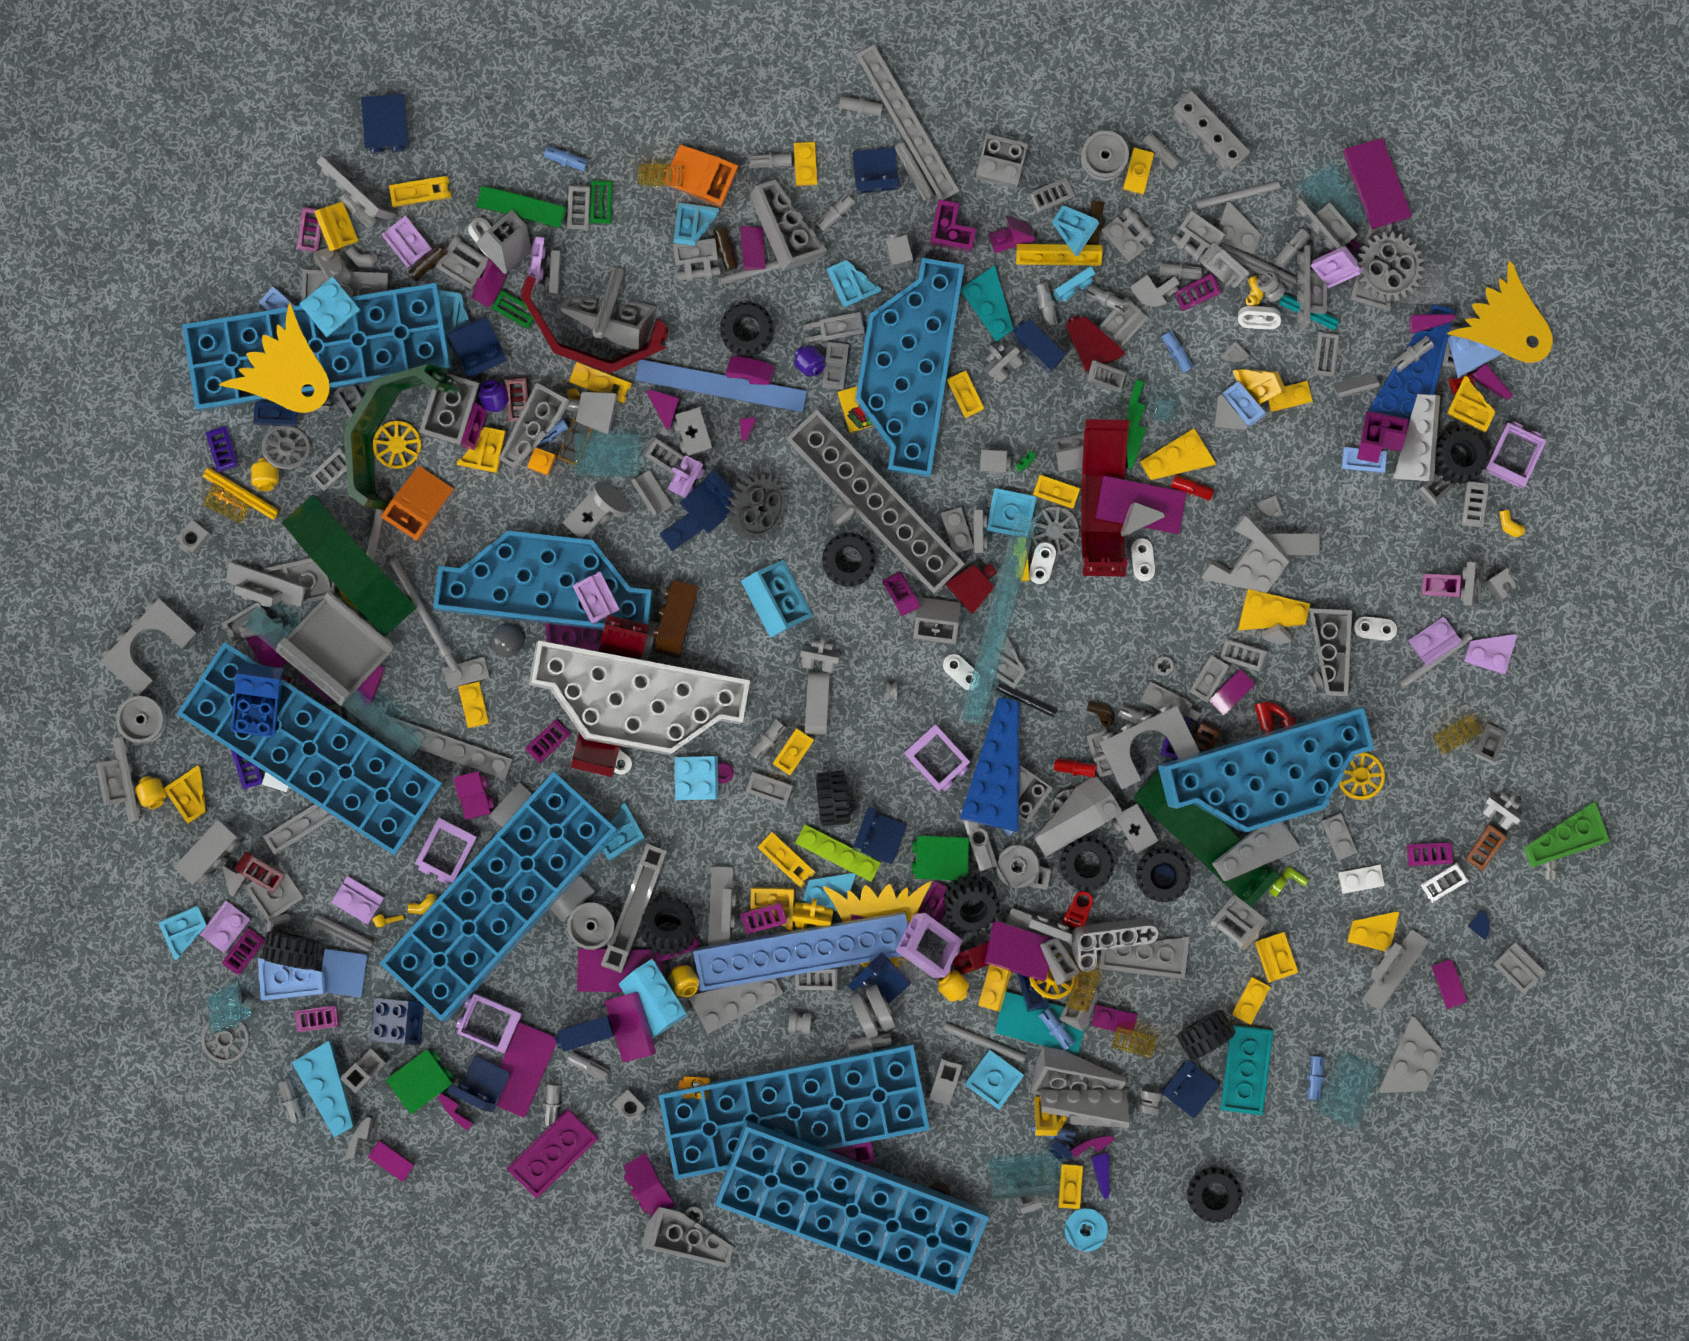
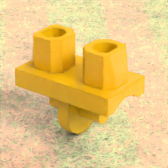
(812, 914)

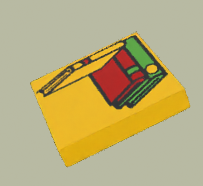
(853, 415)

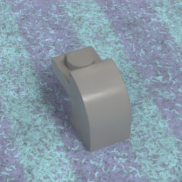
(1151, 295)
(363, 1071)

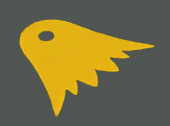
(1509, 322)
(285, 370)
(872, 906)

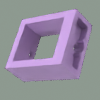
(1505, 474)
(917, 746)
(455, 830)
(912, 937)
(508, 1033)

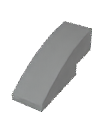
(1297, 543)

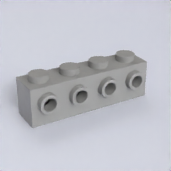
(1210, 131)

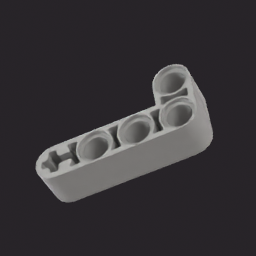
(1140, 932)

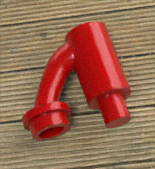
(1265, 717)

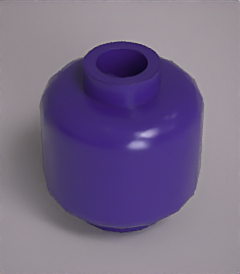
(809, 361)
(493, 396)

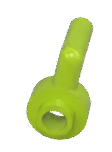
(1289, 872)

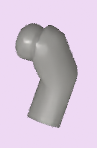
(362, 260)

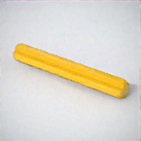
(241, 493)

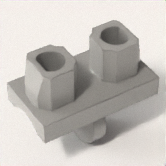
(999, 358)
(819, 651)
(1509, 814)

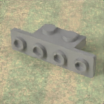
(1329, 224)
(1312, 290)
(263, 587)
(116, 780)
(720, 905)
(1042, 926)
(1394, 968)

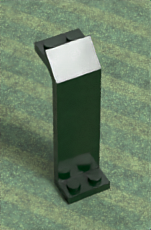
(1205, 838)

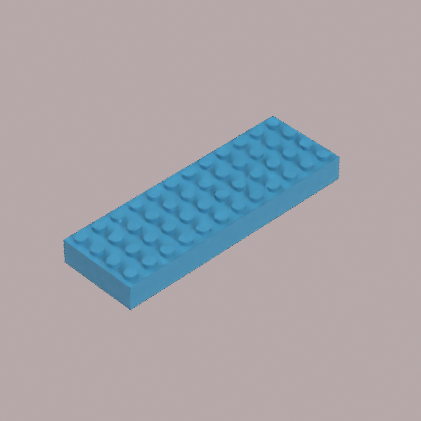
(386, 337)
(318, 756)
(499, 897)
(817, 1102)
(851, 1207)

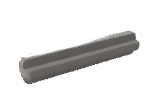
(914, 171)
(342, 933)

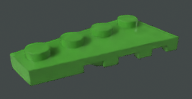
(1571, 836)

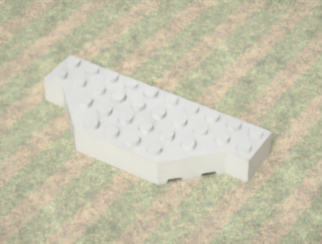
(636, 699)

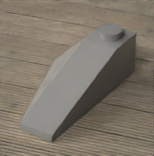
(536, 420)
(1081, 813)
(681, 1236)

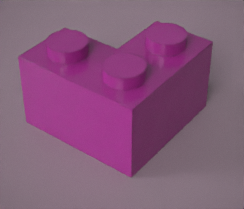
(946, 233)
(1381, 432)
(473, 794)
(647, 1185)

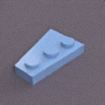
(1470, 354)
(288, 982)

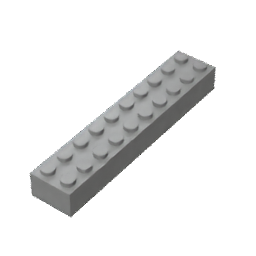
(875, 502)

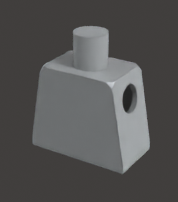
(595, 410)

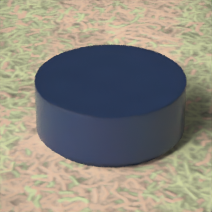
(1164, 875)

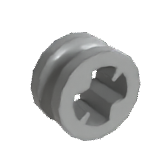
(1159, 661)
(1315, 681)
(891, 691)
(695, 1209)

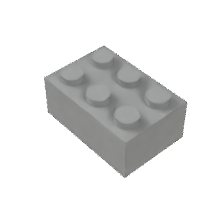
(449, 413)
(209, 853)

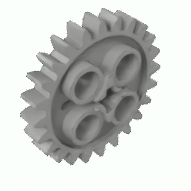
(1399, 250)

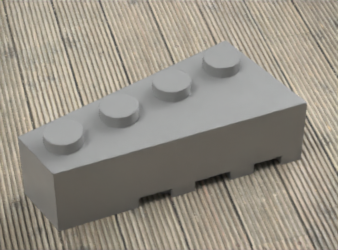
(787, 233)
(1333, 644)

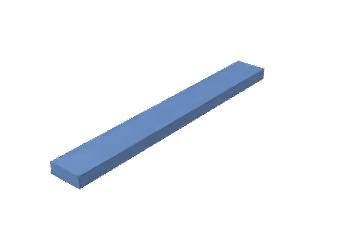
(720, 386)

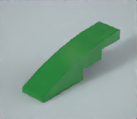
(525, 207)
(1135, 432)

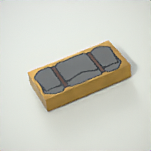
(567, 450)

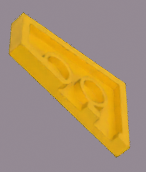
(1269, 610)

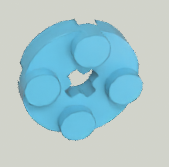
(1097, 1233)

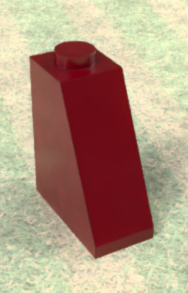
(1091, 343)
(971, 958)

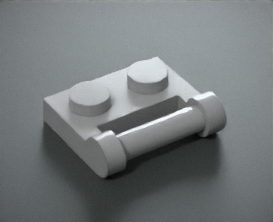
(459, 268)
(1241, 915)

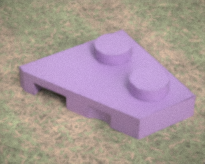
(537, 254)
(1491, 653)

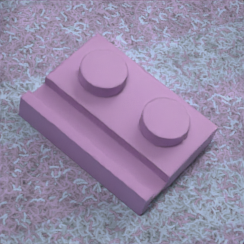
(406, 242)
(1336, 266)
(596, 598)
(1435, 641)
(357, 900)
(225, 926)

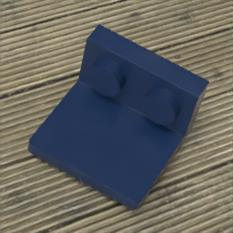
(875, 170)
(477, 346)
(709, 501)
(879, 836)
(885, 975)
(397, 1021)
(482, 1085)
(1190, 1088)

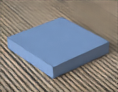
(344, 972)

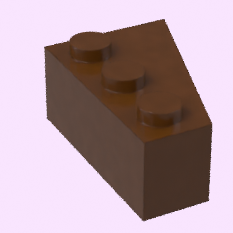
(675, 618)

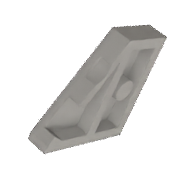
(1010, 667)

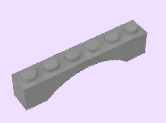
(634, 907)

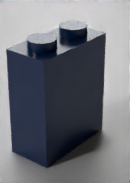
(385, 123)
(1037, 345)
(584, 1033)

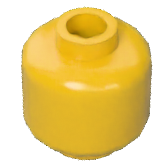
(264, 475)
(150, 792)
(683, 981)
(953, 986)

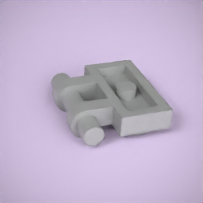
(1200, 230)
(1123, 240)
(702, 252)

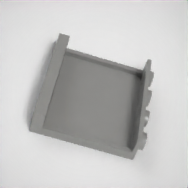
(335, 648)

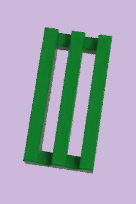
(600, 220)
(499, 301)
(1025, 462)

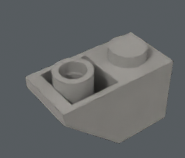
(945, 1081)

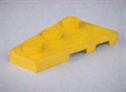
(1177, 457)

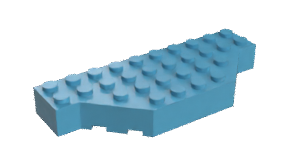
(908, 365)
(533, 581)
(1270, 773)

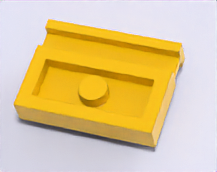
(336, 226)
(1276, 957)

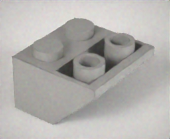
(1001, 161)
(506, 242)
(936, 621)
(1032, 794)

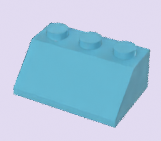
(776, 598)
(657, 997)

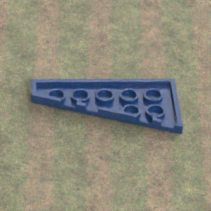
(1419, 377)
(996, 780)

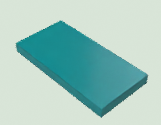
(1027, 1026)
(1246, 1070)

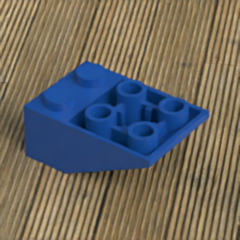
(256, 699)

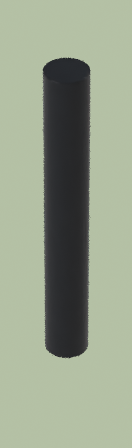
(1026, 700)

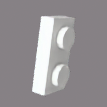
(1361, 879)

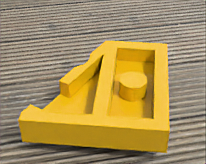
(1260, 384)
(1471, 407)
(487, 451)
(188, 794)
(766, 895)
(1374, 931)
(1046, 1123)

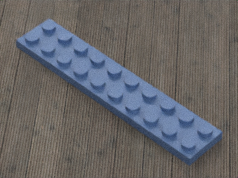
(799, 951)

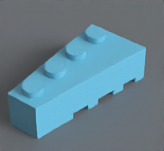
(321, 1077)

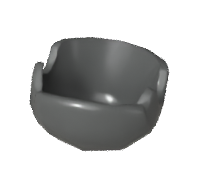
(506, 640)

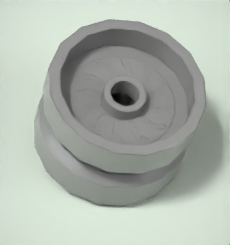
(1109, 144)
(154, 719)
(603, 921)
(872, 1011)

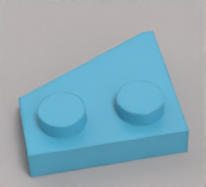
(693, 222)
(1074, 228)
(839, 884)

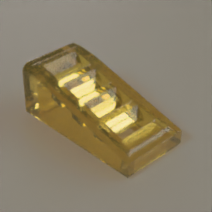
(647, 175)
(215, 505)
(1472, 724)
(1095, 977)
(1149, 1044)

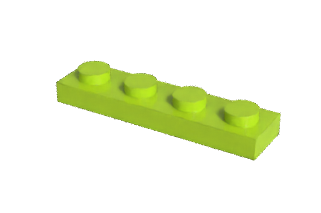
(837, 853)

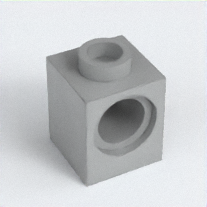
(994, 461)
(202, 536)
(620, 1103)

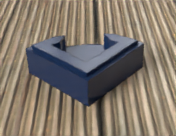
(1480, 925)

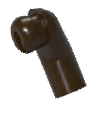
(1103, 712)

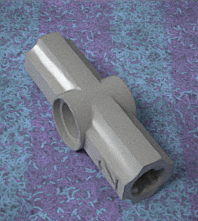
(983, 852)

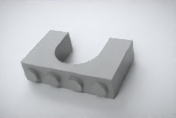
(121, 659)
(1117, 747)

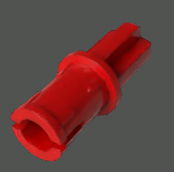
(1192, 488)
(1075, 768)

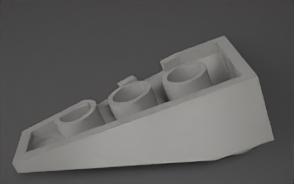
(627, 324)
(1064, 1071)

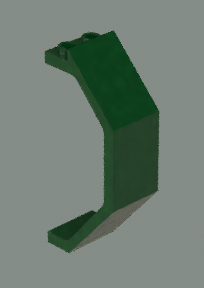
(367, 419)
(348, 565)

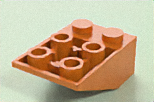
(704, 175)
(417, 503)

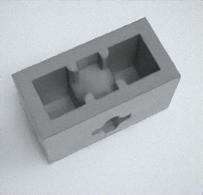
(898, 251)
(694, 419)
(575, 520)
(1145, 836)

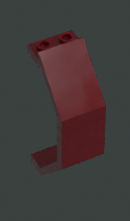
(653, 345)
(1102, 456)
(623, 639)

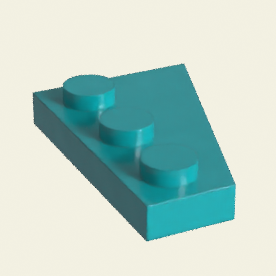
(988, 303)

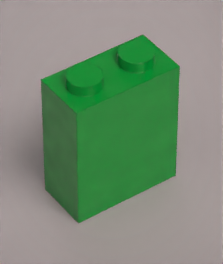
(940, 857)
(420, 1080)

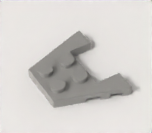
(1258, 564)

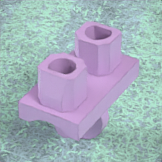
(685, 476)

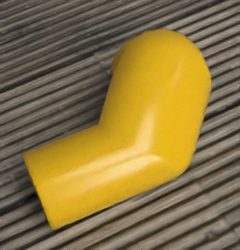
(1256, 294)
(1509, 526)
(415, 908)

